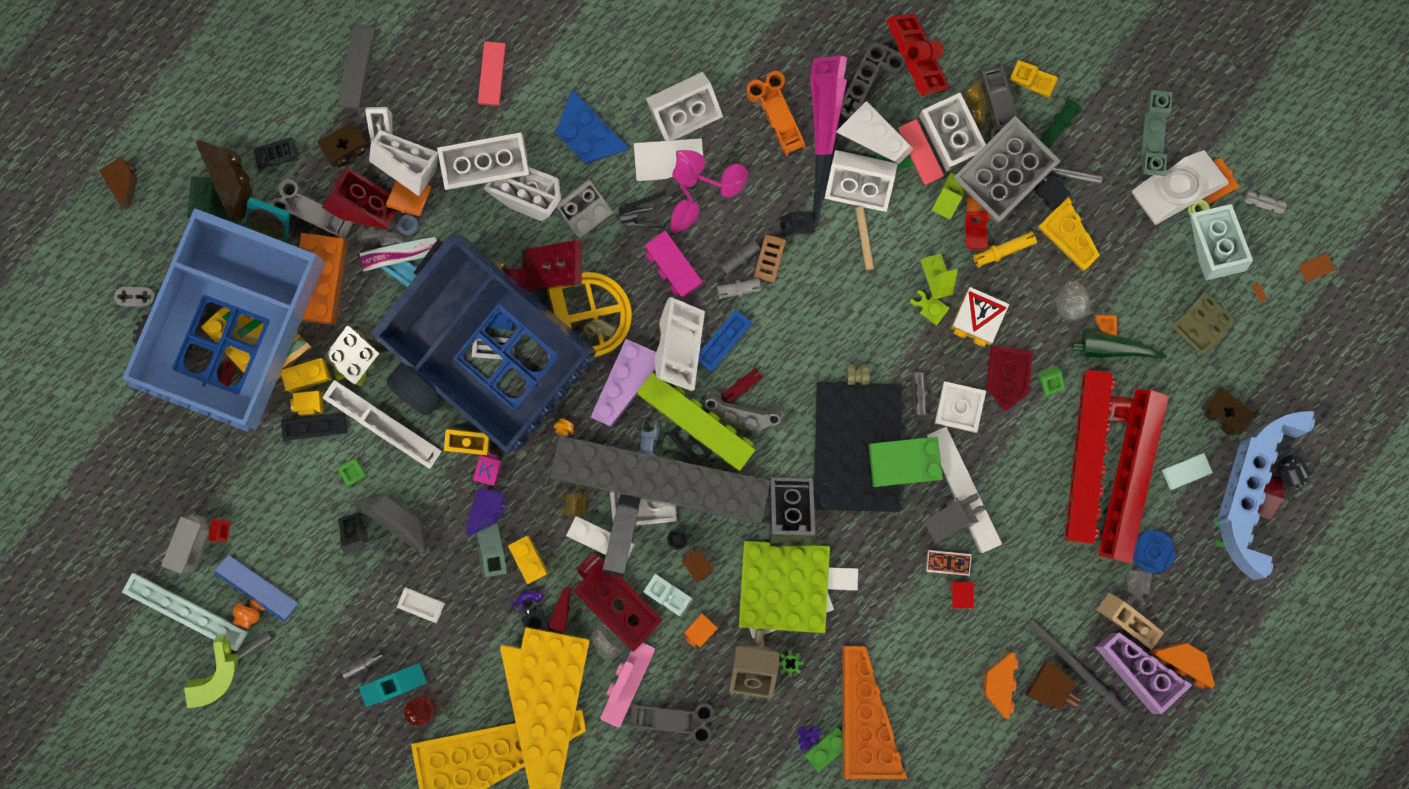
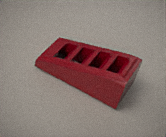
(560, 615)

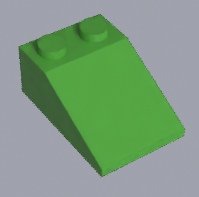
(905, 461)

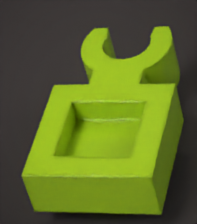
(932, 309)

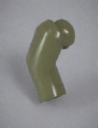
(597, 326)

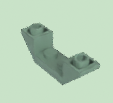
(1153, 133)

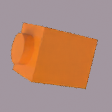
(700, 631)

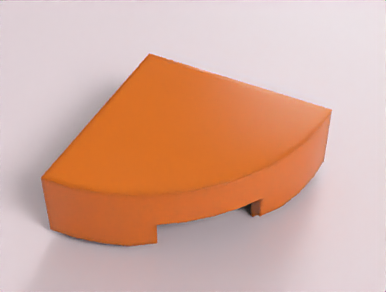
(1107, 323)

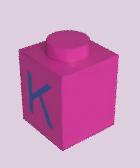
(488, 469)

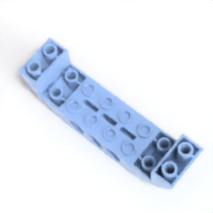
(1238, 521)

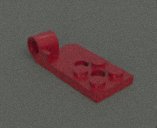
(535, 266)
(598, 594)

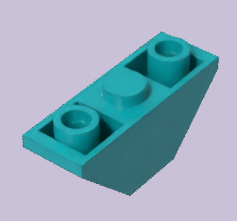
(392, 685)

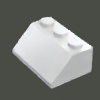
(684, 107)
(861, 181)

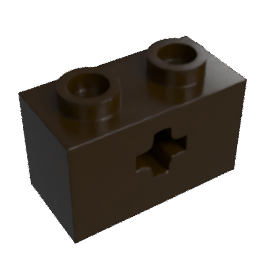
(333, 147)
(1238, 413)

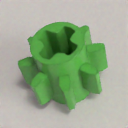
(796, 662)

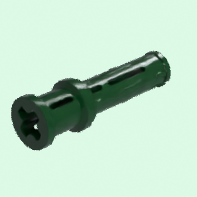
(1061, 121)

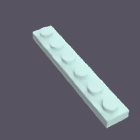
(183, 610)

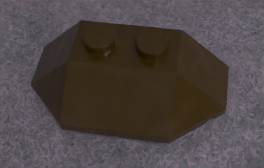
(228, 177)

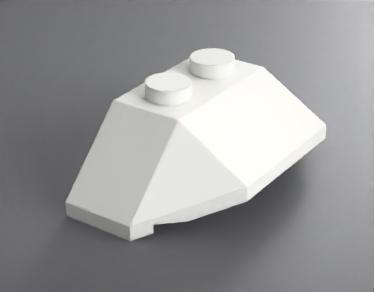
(529, 194)

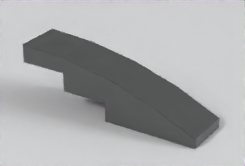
(356, 67)

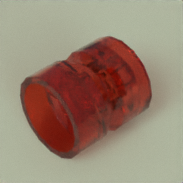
(420, 710)

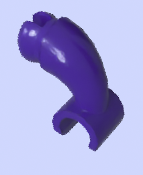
(530, 594)

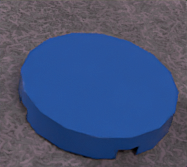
(1154, 551)

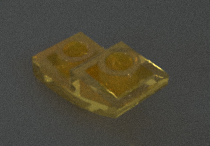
(977, 100)

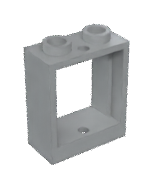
(186, 544)

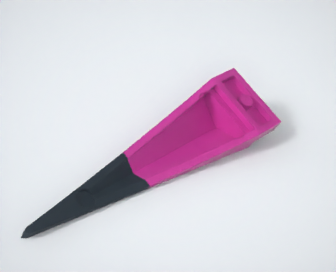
(827, 96)

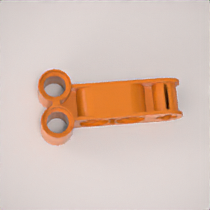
(777, 112)

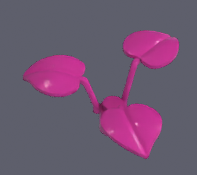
(686, 173)

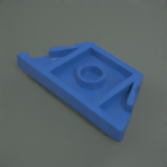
(587, 132)

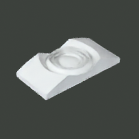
(1180, 187)
(679, 344)

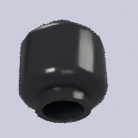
(1293, 471)

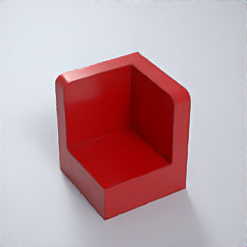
(962, 594)

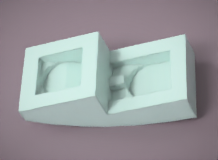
(1187, 471)
(668, 595)

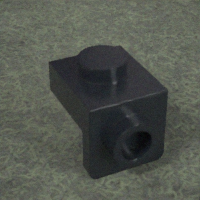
(797, 223)

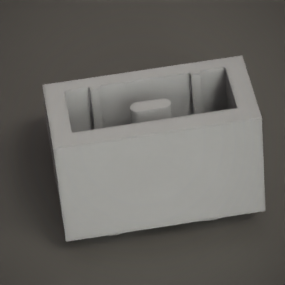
(583, 209)

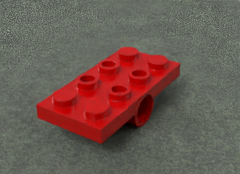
(919, 54)

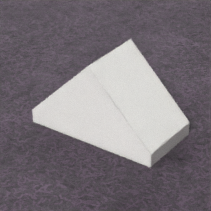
(378, 119)

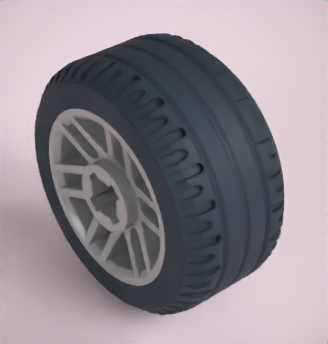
(413, 390)

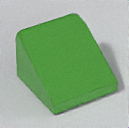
(1051, 380)

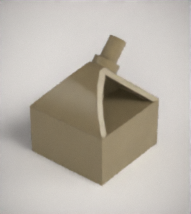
(754, 668)

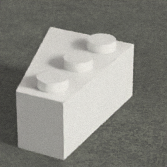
(875, 133)
(404, 160)

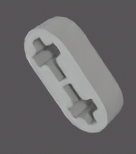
(135, 292)

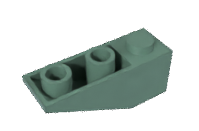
(491, 552)

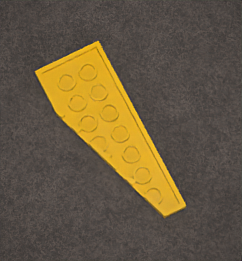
(474, 757)

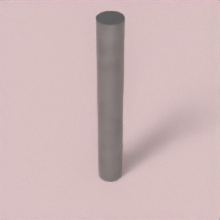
(1076, 175)

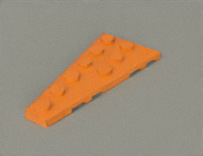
(867, 733)

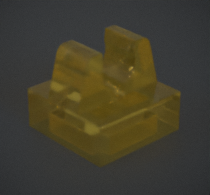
(574, 505)

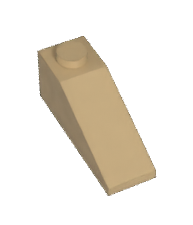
(1130, 620)

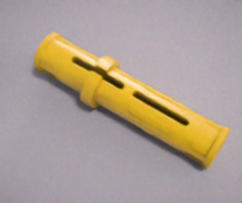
(995, 253)

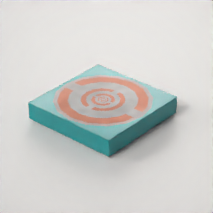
(267, 219)

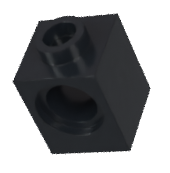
(1052, 192)
(533, 612)

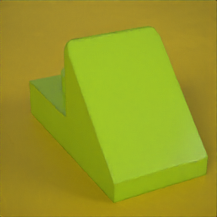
(948, 198)
(939, 279)

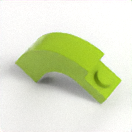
(208, 689)

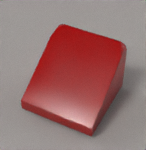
(1120, 409)

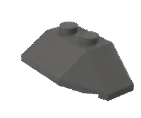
(396, 518)

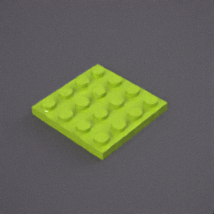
(784, 587)

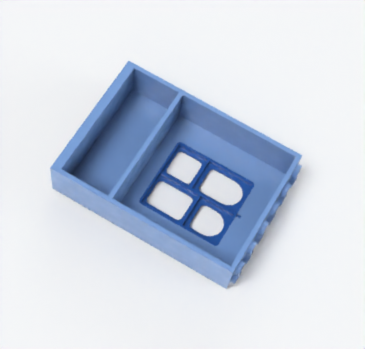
(249, 277)

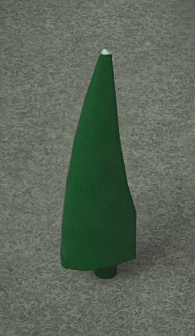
(1105, 345)

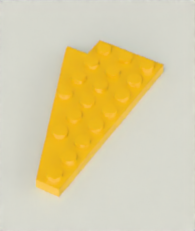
(544, 695)

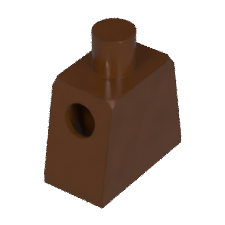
(1053, 687)

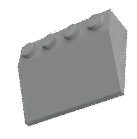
(1006, 169)

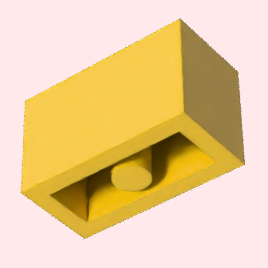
(306, 375)
(466, 440)
(528, 559)

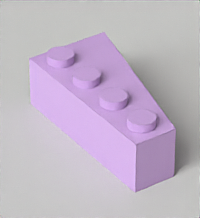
(627, 376)
(1143, 673)

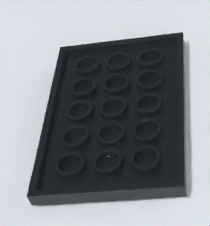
(844, 427)

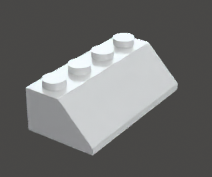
(483, 161)

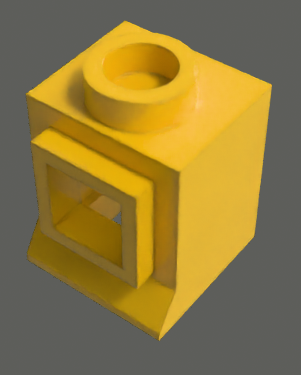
(307, 403)

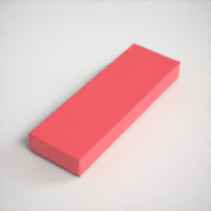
(491, 73)
(922, 154)

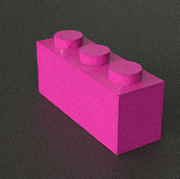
(672, 265)

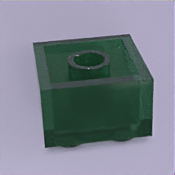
(205, 198)

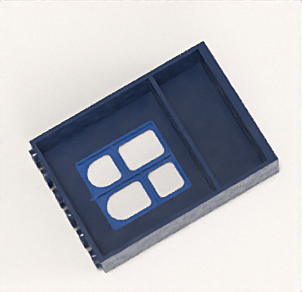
(449, 310)

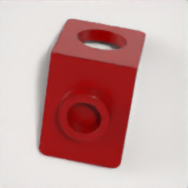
(976, 231)

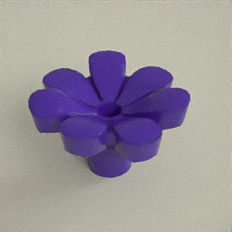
(808, 737)

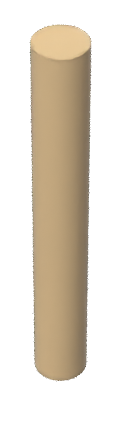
(864, 238)

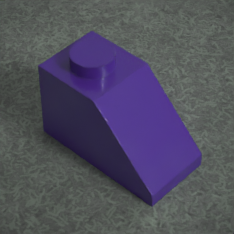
(485, 510)

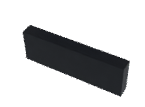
(314, 426)

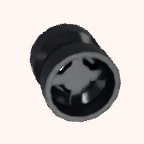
(677, 539)

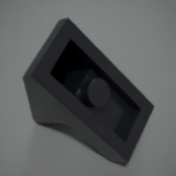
(352, 532)

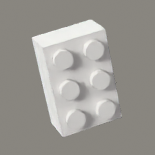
(952, 131)

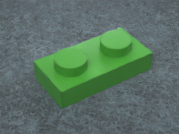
(826, 750)

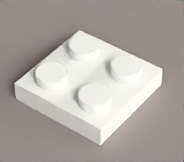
(960, 407)

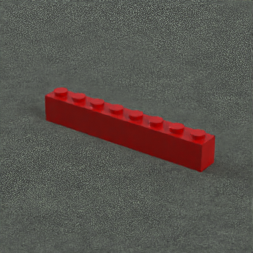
(1089, 456)
(1133, 475)

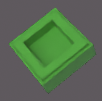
(351, 472)

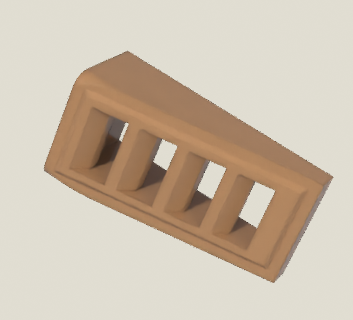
(772, 240)

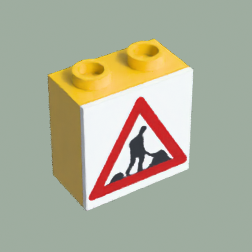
(979, 317)

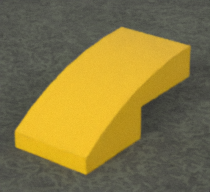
(1034, 79)

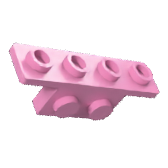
(629, 678)

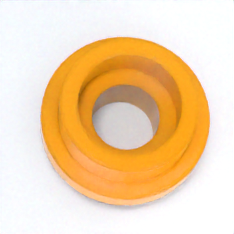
(564, 427)

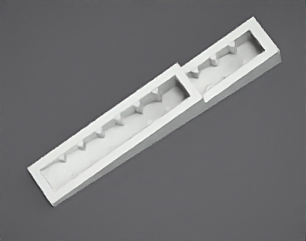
(381, 424)
(963, 487)

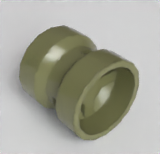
(858, 374)

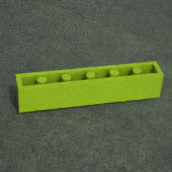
(697, 422)

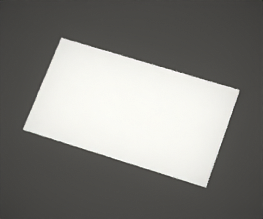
(658, 159)

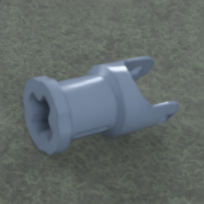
(649, 438)

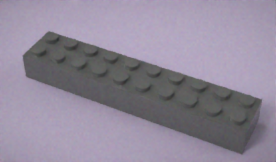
(660, 480)

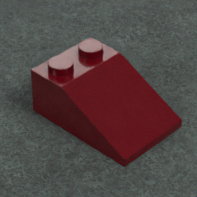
(359, 201)

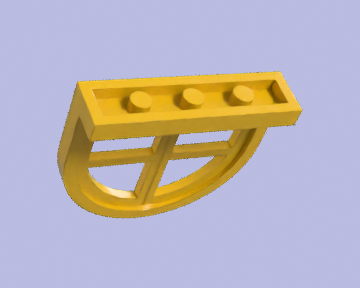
(559, 308)

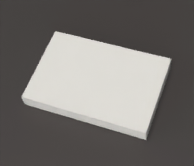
(648, 512)

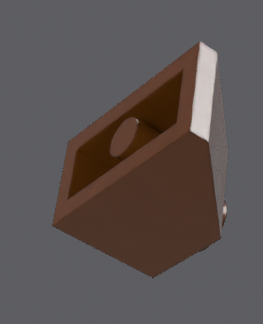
(121, 180)

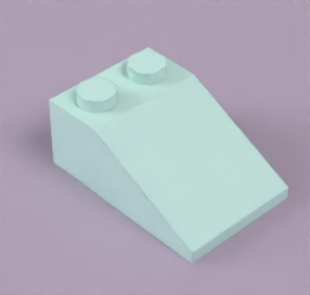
(1220, 242)

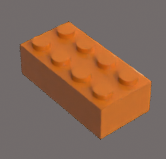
(326, 295)

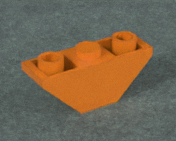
(1186, 661)
(1000, 684)

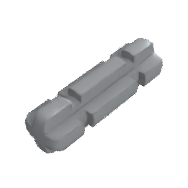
(1265, 202)

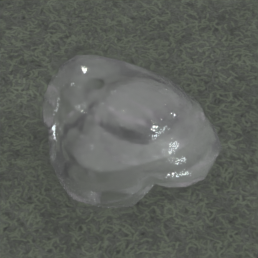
(1073, 307)
(606, 647)

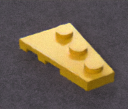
(1068, 234)

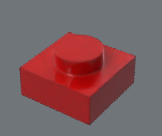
(219, 530)

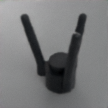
(629, 212)

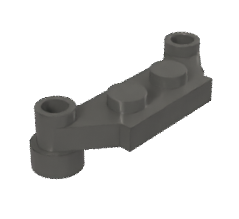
(742, 417)

